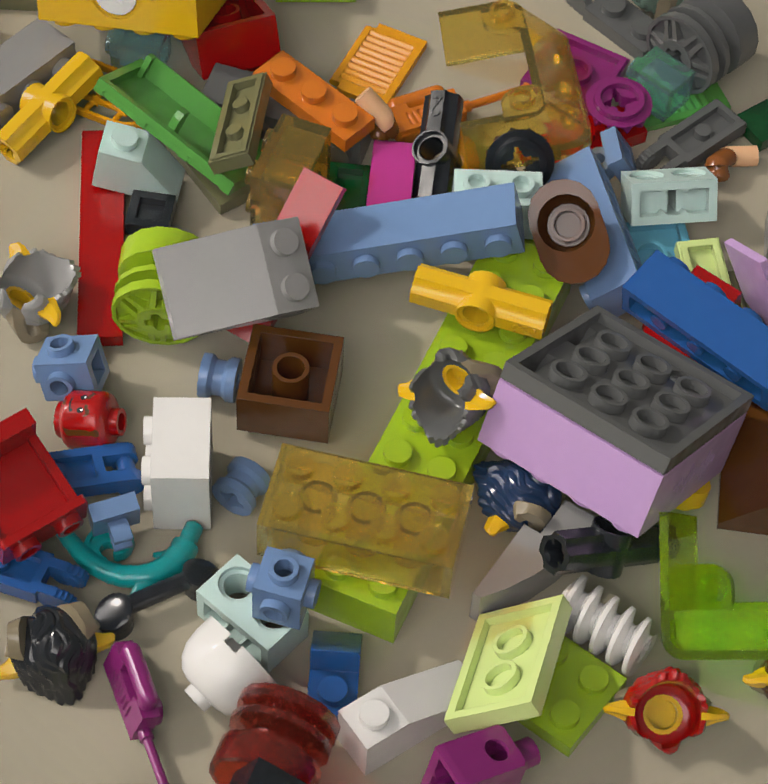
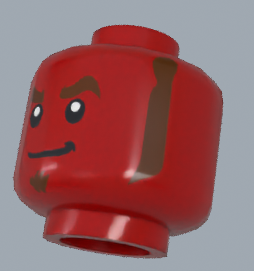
(89, 419)

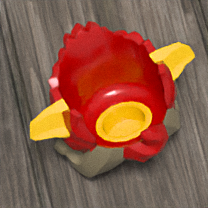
(665, 708)

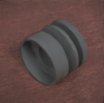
(706, 37)

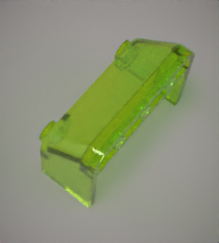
(700, 604)

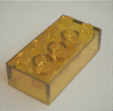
(366, 519)

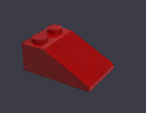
(238, 36)

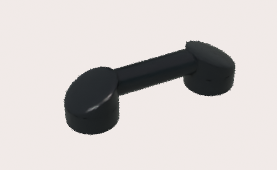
(117, 609)

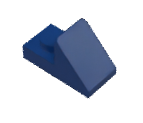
(334, 668)

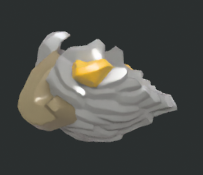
(35, 291)

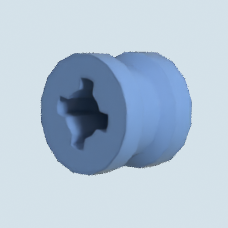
(219, 377)
(241, 486)

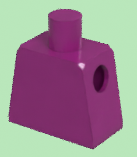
(482, 758)

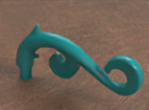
(135, 577)

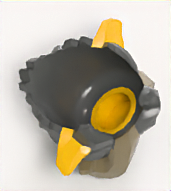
(450, 394)

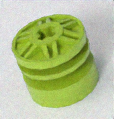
(138, 297)

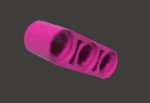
(390, 172)

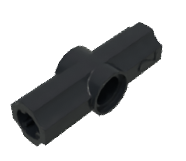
(438, 135)
(598, 550)

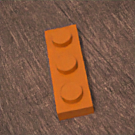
(316, 100)

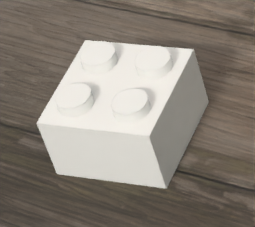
(178, 462)

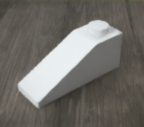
(397, 716)

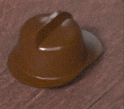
(568, 231)

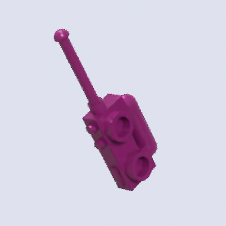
(136, 698)

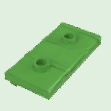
(172, 113)

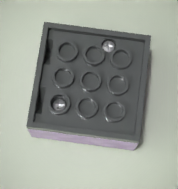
(614, 419)

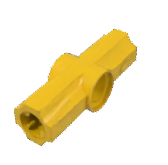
(48, 107)
(480, 301)

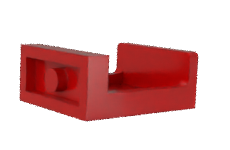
(33, 492)

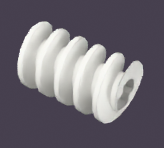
(607, 628)

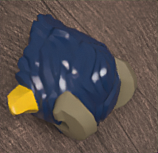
(514, 497)

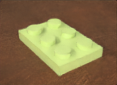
(508, 665)

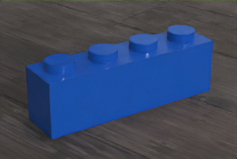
(700, 322)

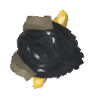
(55, 651)

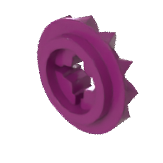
(627, 94)

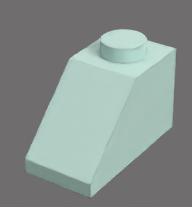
(135, 161)

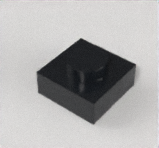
(149, 211)

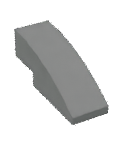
(520, 569)

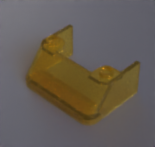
(548, 105)

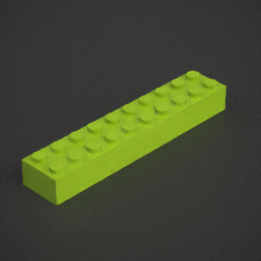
(382, 607)

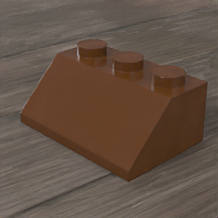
(745, 478)

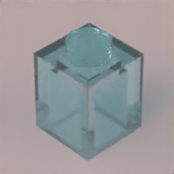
(128, 47)
(665, 80)

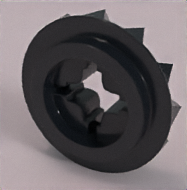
(530, 144)

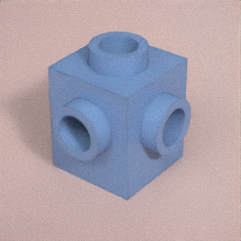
(70, 365)
(283, 587)

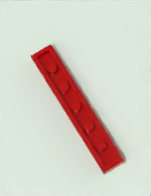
(99, 248)

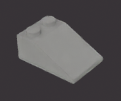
(236, 278)

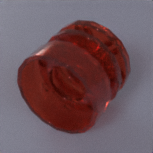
(279, 727)

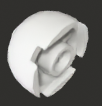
(218, 668)

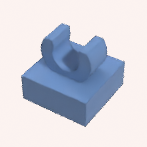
(615, 153)
(115, 517)

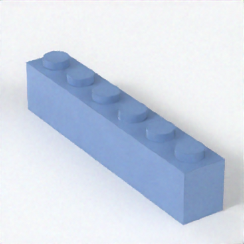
(418, 231)

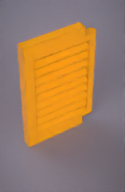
(378, 60)

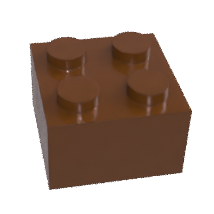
(290, 383)

